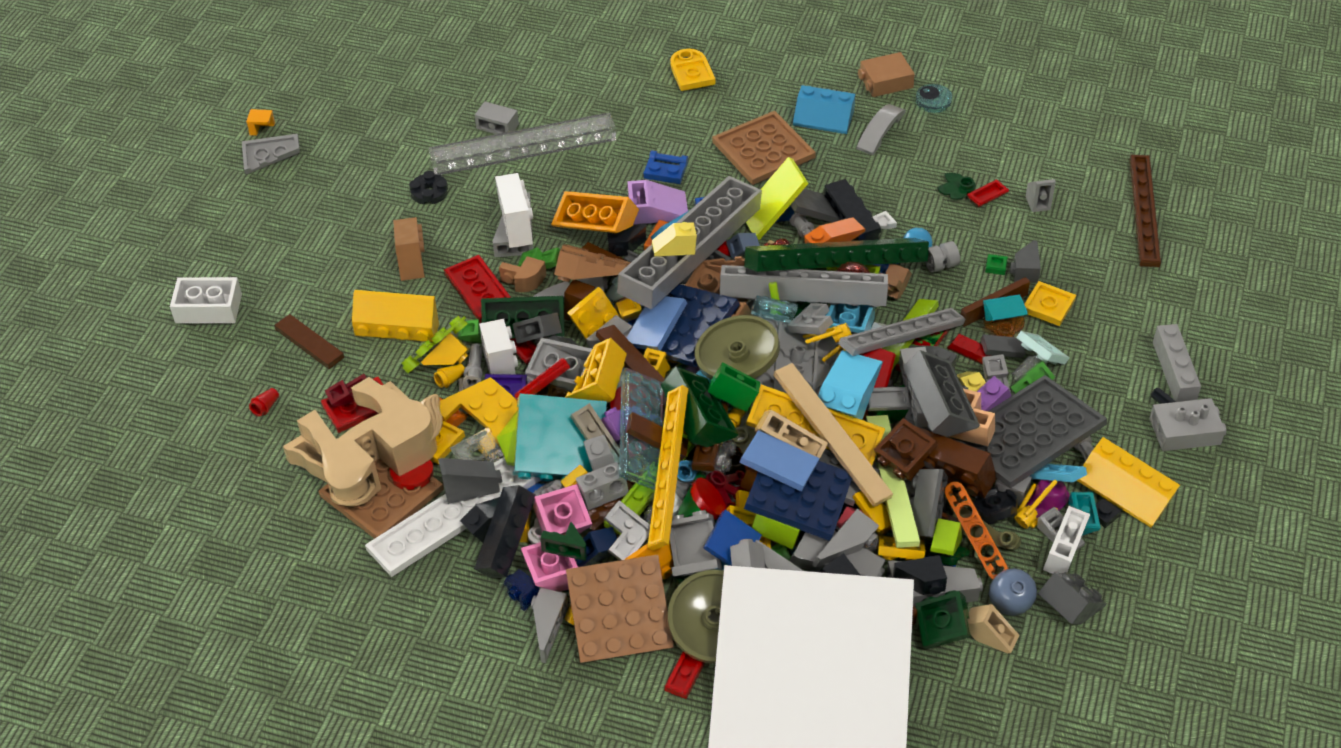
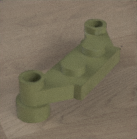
(999, 538)

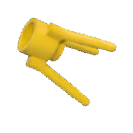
(837, 332)
(1027, 515)

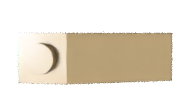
(791, 433)

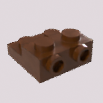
(905, 450)

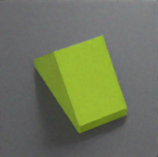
(946, 537)

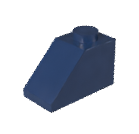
(597, 546)

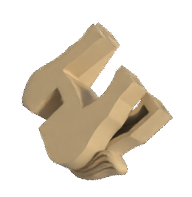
(399, 435)

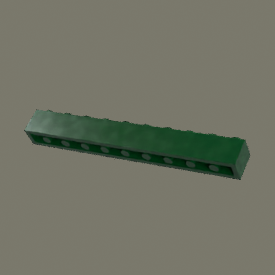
(835, 253)

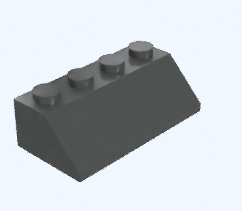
(940, 394)

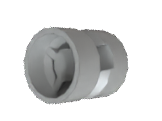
(942, 257)

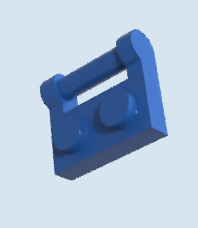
(663, 171)

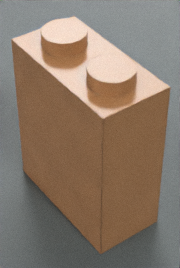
(886, 74)

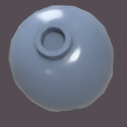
(1013, 592)

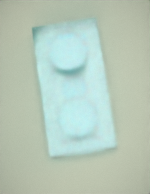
(774, 309)

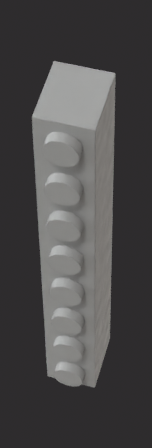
(806, 285)

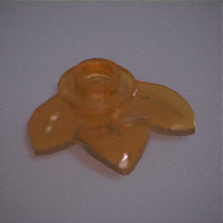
(1005, 327)

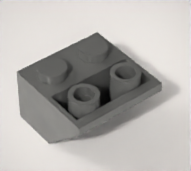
(1072, 597)

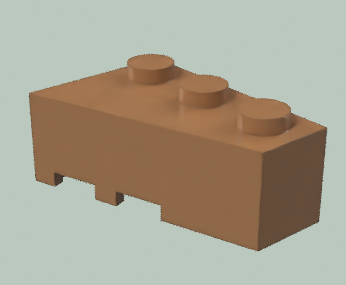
(409, 248)

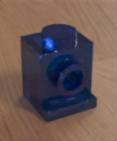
(521, 588)

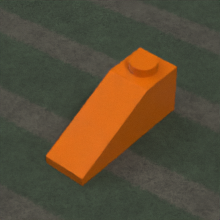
(835, 232)

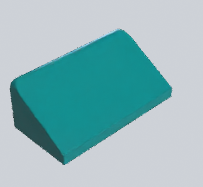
(1004, 307)
(1085, 502)

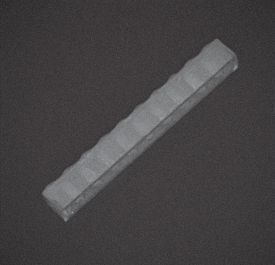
(522, 144)

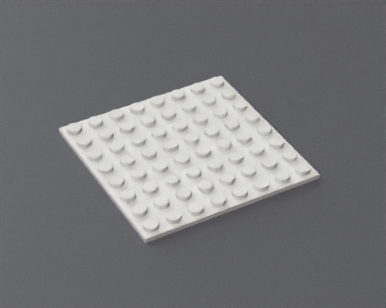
(811, 660)

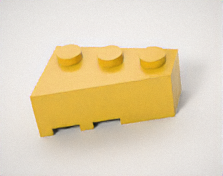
(601, 373)

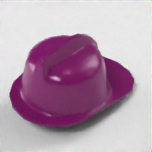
(1055, 498)

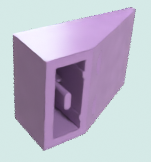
(656, 201)

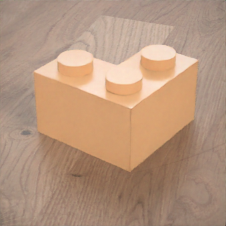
(985, 432)

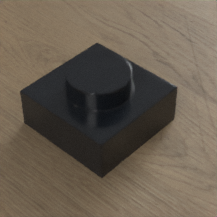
(1107, 512)

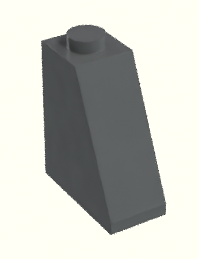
(468, 478)

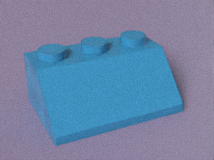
(824, 109)

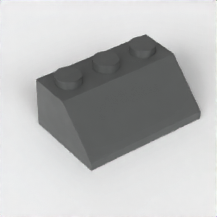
(928, 501)

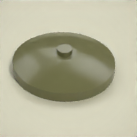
(740, 342)
(696, 615)

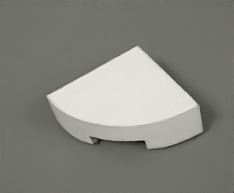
(885, 220)

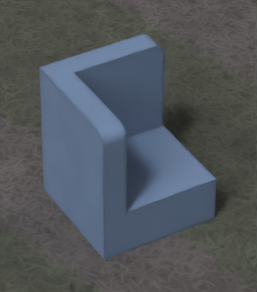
(739, 242)

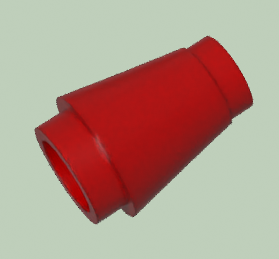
(263, 402)

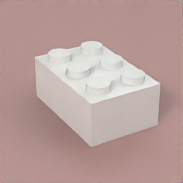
(206, 300)

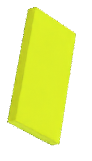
(777, 196)

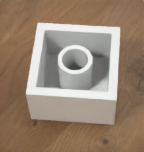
(498, 347)

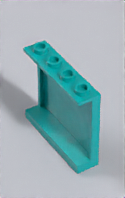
(548, 438)

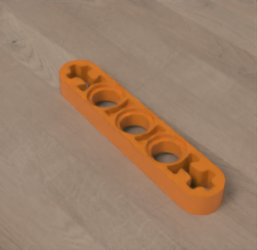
(974, 520)

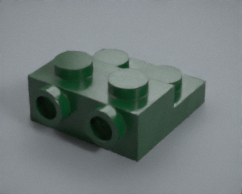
(943, 619)

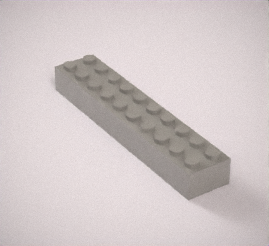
(715, 220)

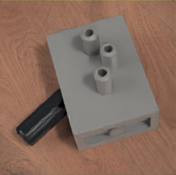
(1185, 422)

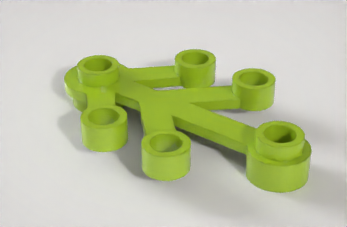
(456, 325)

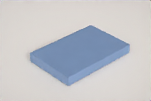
(656, 324)
(779, 460)

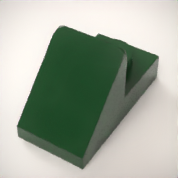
(566, 545)

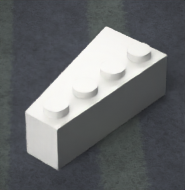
(515, 209)

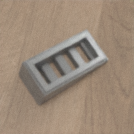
(1049, 521)

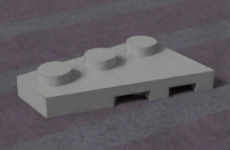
(266, 151)

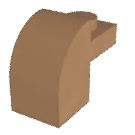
(526, 277)
(897, 280)

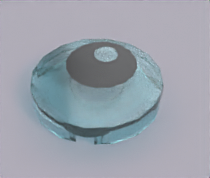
(933, 97)

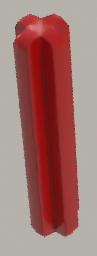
(544, 378)

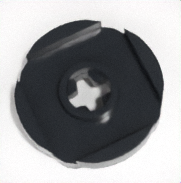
(428, 180)
(996, 505)

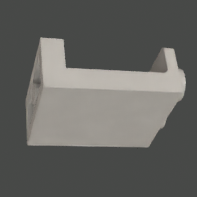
(687, 543)

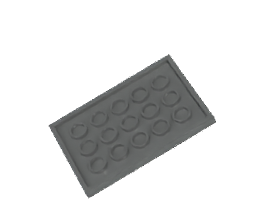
(1037, 429)

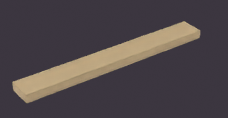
(831, 431)

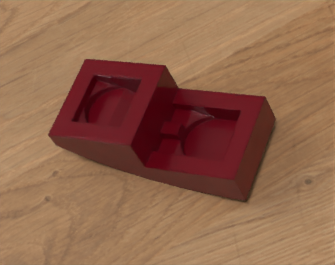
(341, 393)

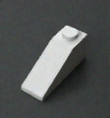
(1066, 541)

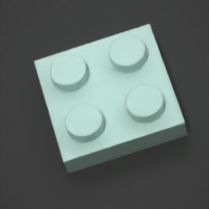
(1045, 350)

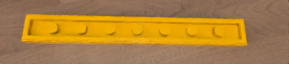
(668, 468)

